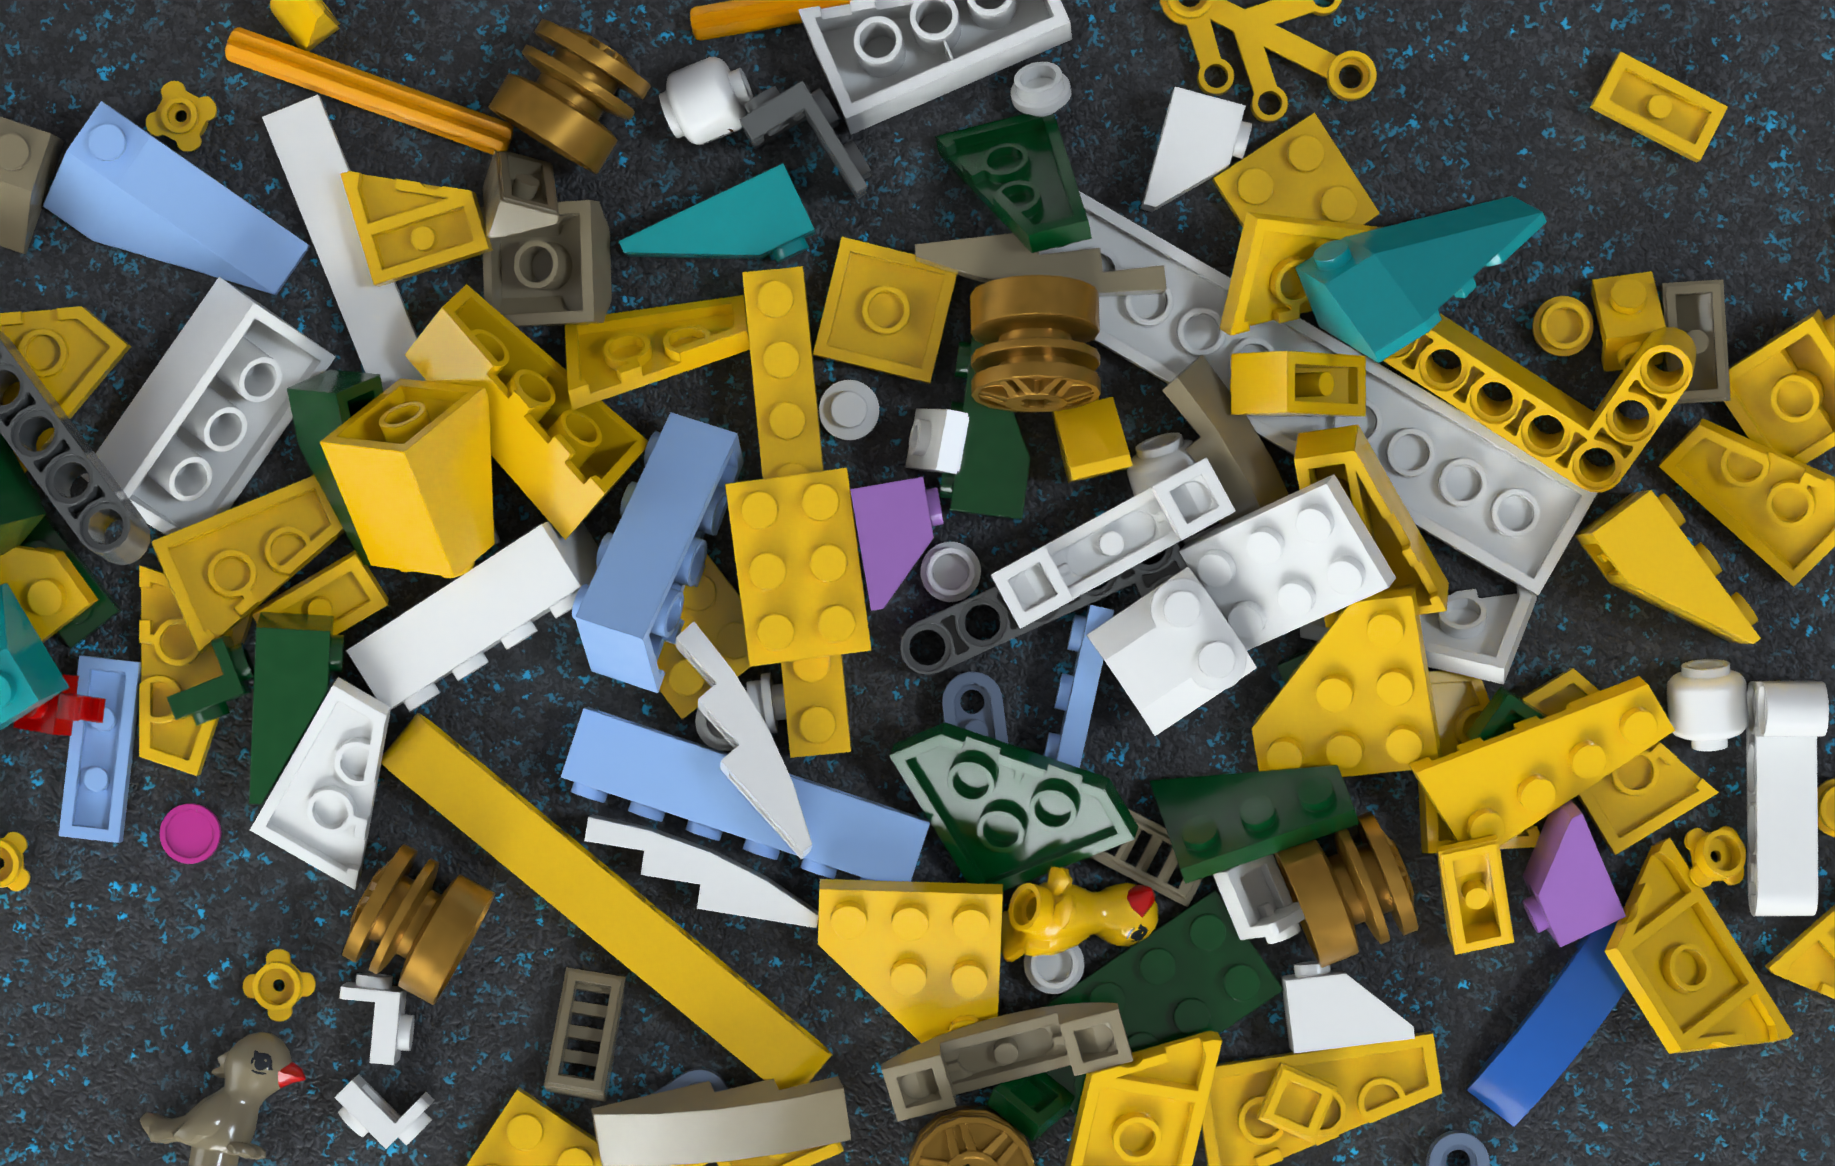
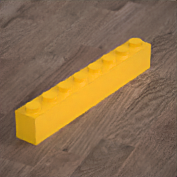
(793, 446)

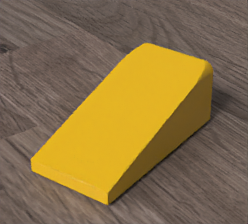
(305, 21)
(1474, 894)

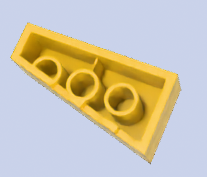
(553, 453)

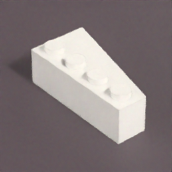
(474, 614)

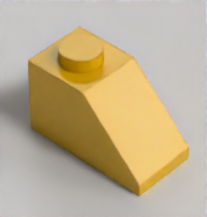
(1298, 384)
(1091, 440)

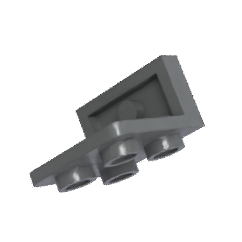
(775, 113)

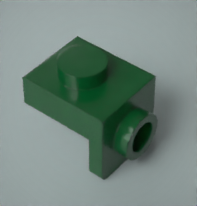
(209, 698)

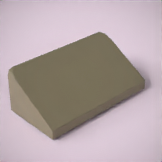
(518, 195)
(1700, 312)

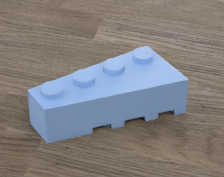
(656, 550)

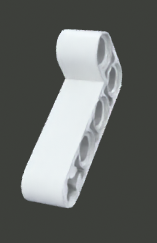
(1783, 795)

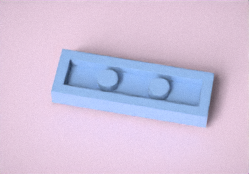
(1078, 691)
(101, 752)

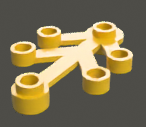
(1258, 29)

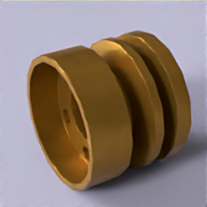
(570, 95)
(1035, 343)
(1348, 890)
(417, 923)
(970, 1137)

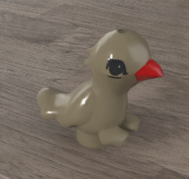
(226, 1121)

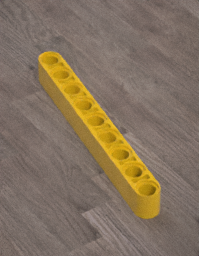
(604, 905)

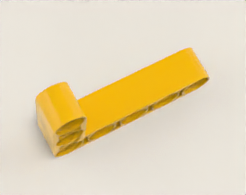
(1536, 397)

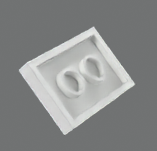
(1289, 563)

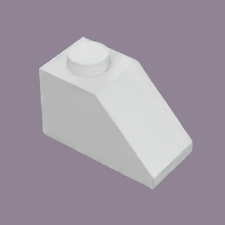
(1194, 145)
(1335, 1011)

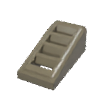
(1139, 873)
(577, 1086)

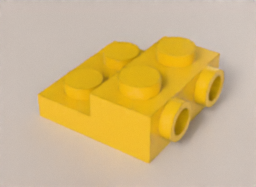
(1788, 390)

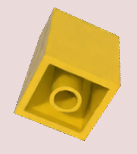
(418, 476)

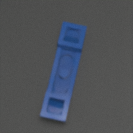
(1552, 1031)

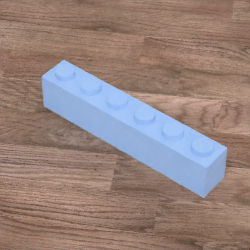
(686, 780)

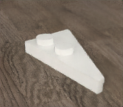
(1472, 636)

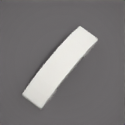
(1113, 542)

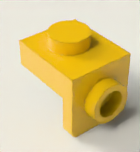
(1626, 316)

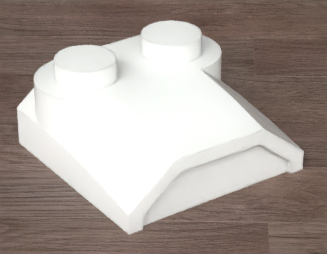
(1172, 650)

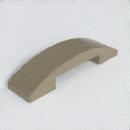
(1005, 1050)

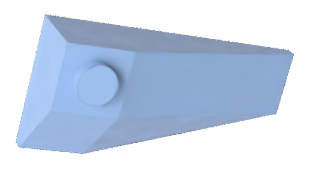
(153, 202)

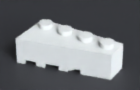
(908, 52)

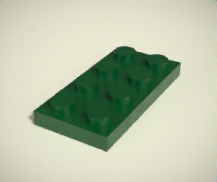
(1176, 982)

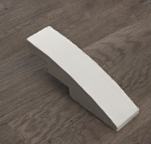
(755, 760)
(723, 882)

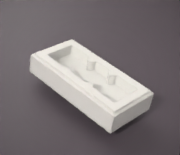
(937, 440)

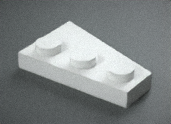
(330, 785)

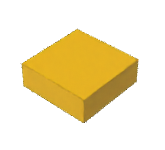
(1297, 1102)

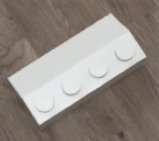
(209, 410)

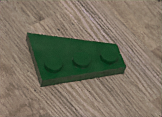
(1022, 177)
(1249, 815)

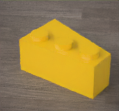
(1364, 480)

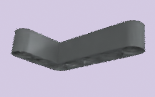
(64, 461)
(962, 646)

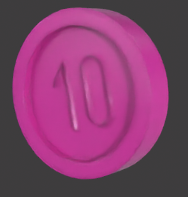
(190, 833)

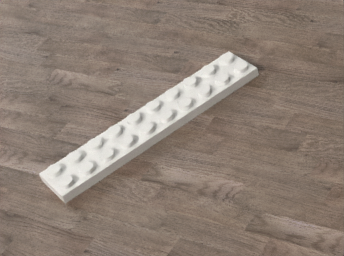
(1445, 465)

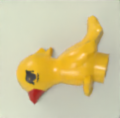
(1062, 915)

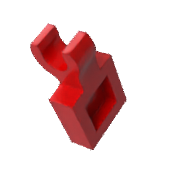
(58, 713)

